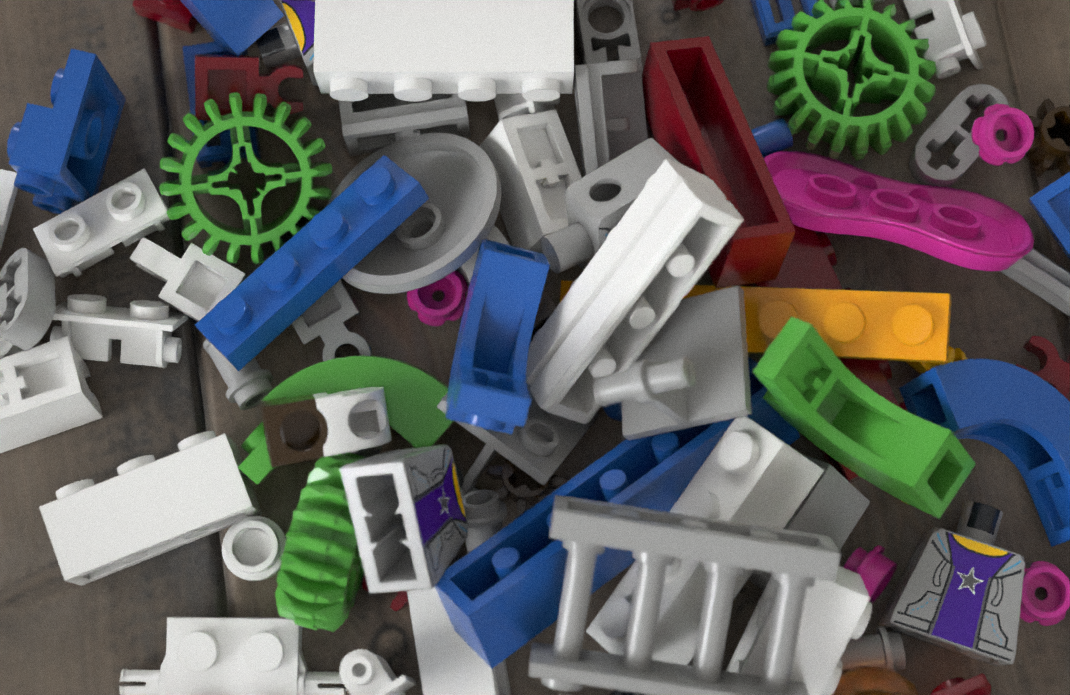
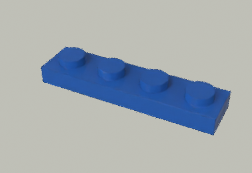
(312, 262)

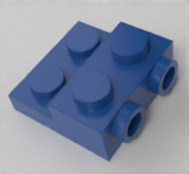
(66, 147)

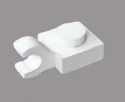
(193, 281)

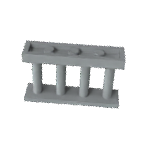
(655, 542)

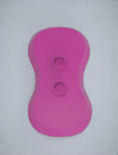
(932, 219)

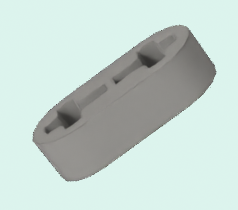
(948, 128)
(26, 298)

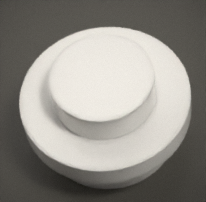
(254, 548)

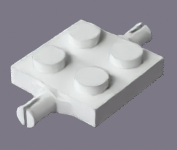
(232, 659)

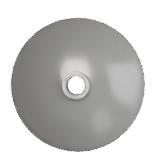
(446, 228)

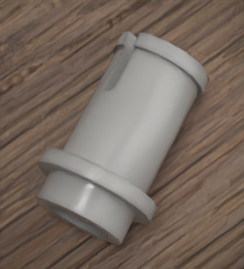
(245, 386)
(484, 516)
(875, 650)

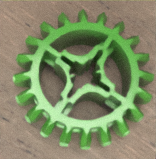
(899, 81)
(190, 185)
(321, 552)

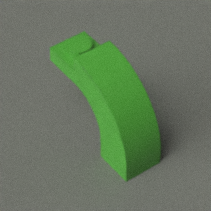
(409, 396)
(858, 426)

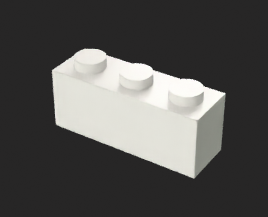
(148, 508)
(829, 619)

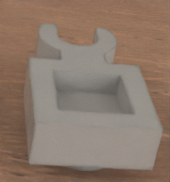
(327, 320)

